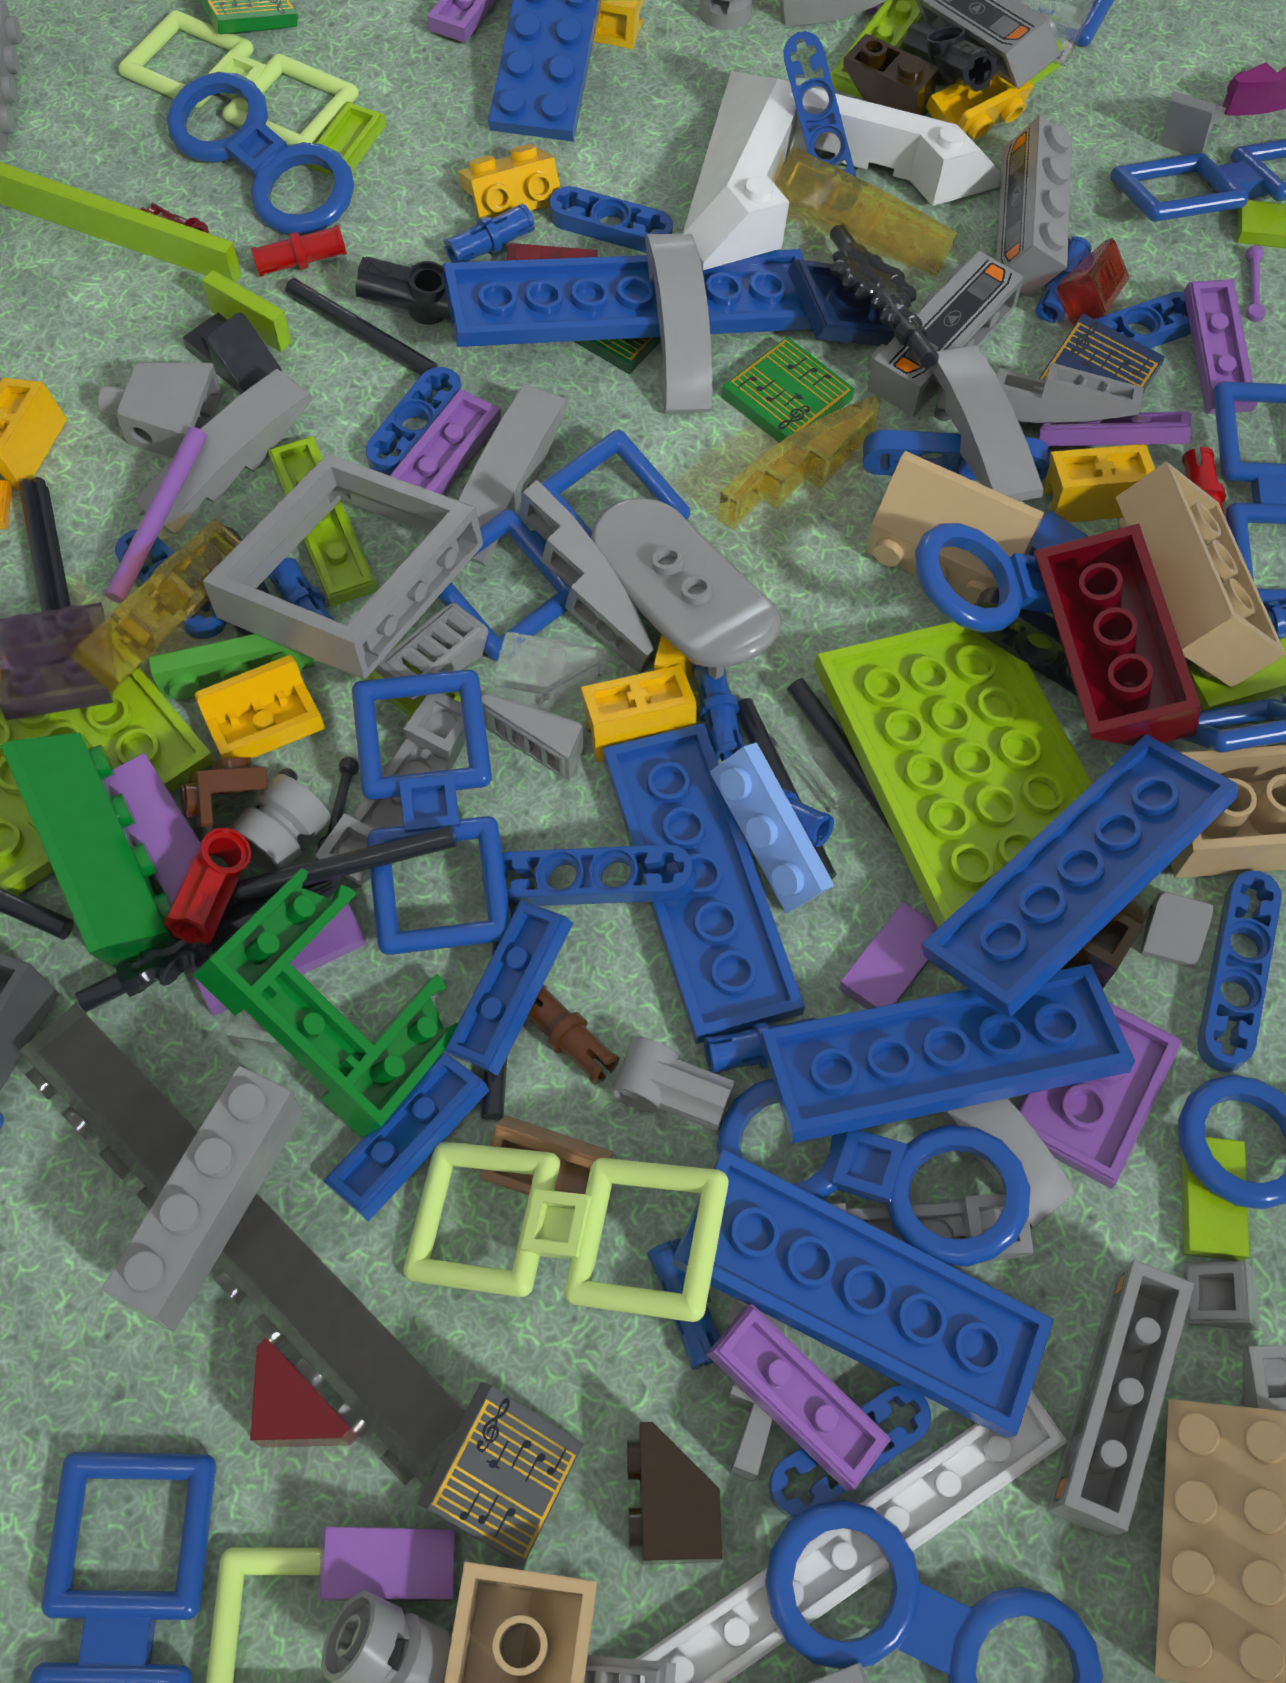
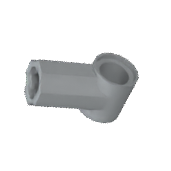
(659, 1080)

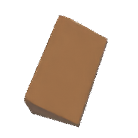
(574, 1155)

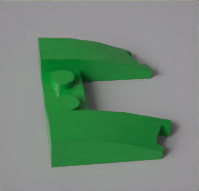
(360, 1076)

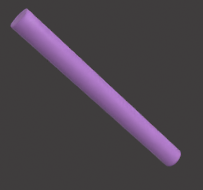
(155, 515)

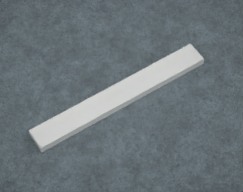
(842, 1560)

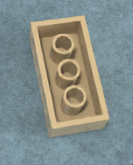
(1202, 576)
(1253, 827)
(1223, 1546)

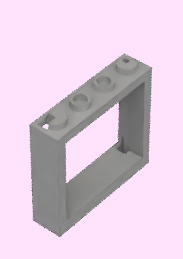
(396, 605)

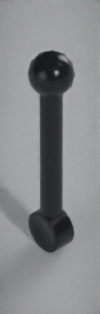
(348, 768)

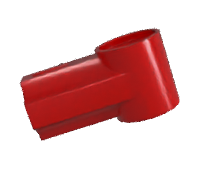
(208, 886)

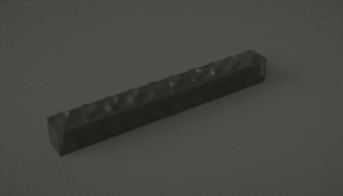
(263, 1257)

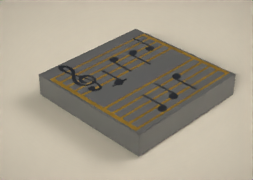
(501, 1473)

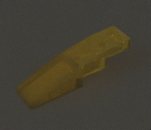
(865, 211)
(808, 454)
(155, 609)

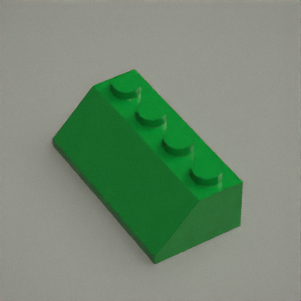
(90, 845)

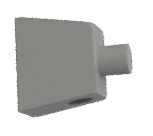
(162, 403)

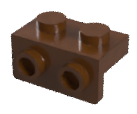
(227, 777)

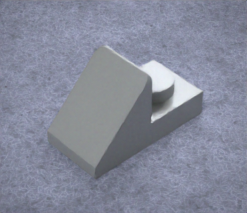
(1189, 123)

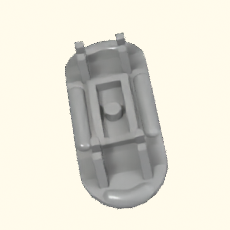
(685, 585)

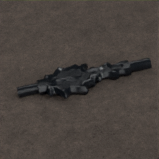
(886, 290)
(170, 961)

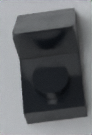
(233, 350)

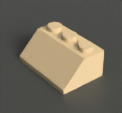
(930, 495)
(520, 1627)

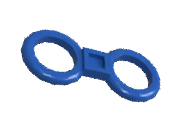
(260, 153)
(1016, 578)
(1198, 1154)
(884, 1171)
(918, 1617)

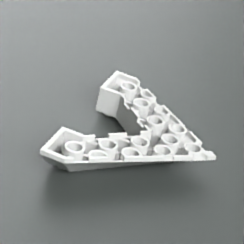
(736, 200)

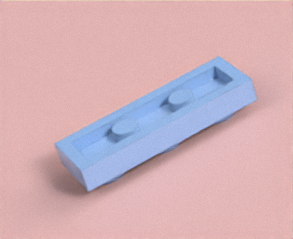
(771, 828)

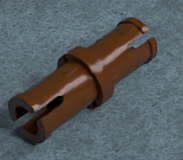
(569, 1035)

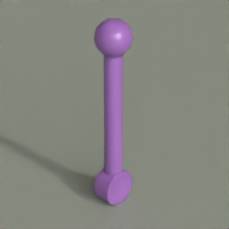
(1255, 311)

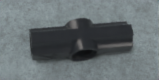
(957, 58)
(411, 288)

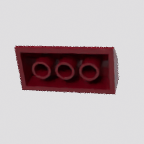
(1119, 638)

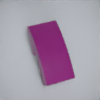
(1256, 91)

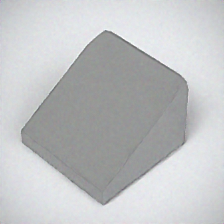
(1177, 929)
(1223, 1295)

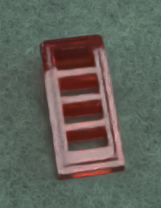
(1094, 283)

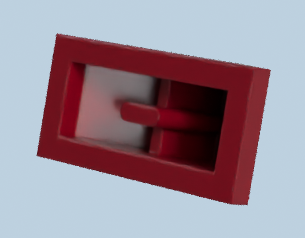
(289, 1409)

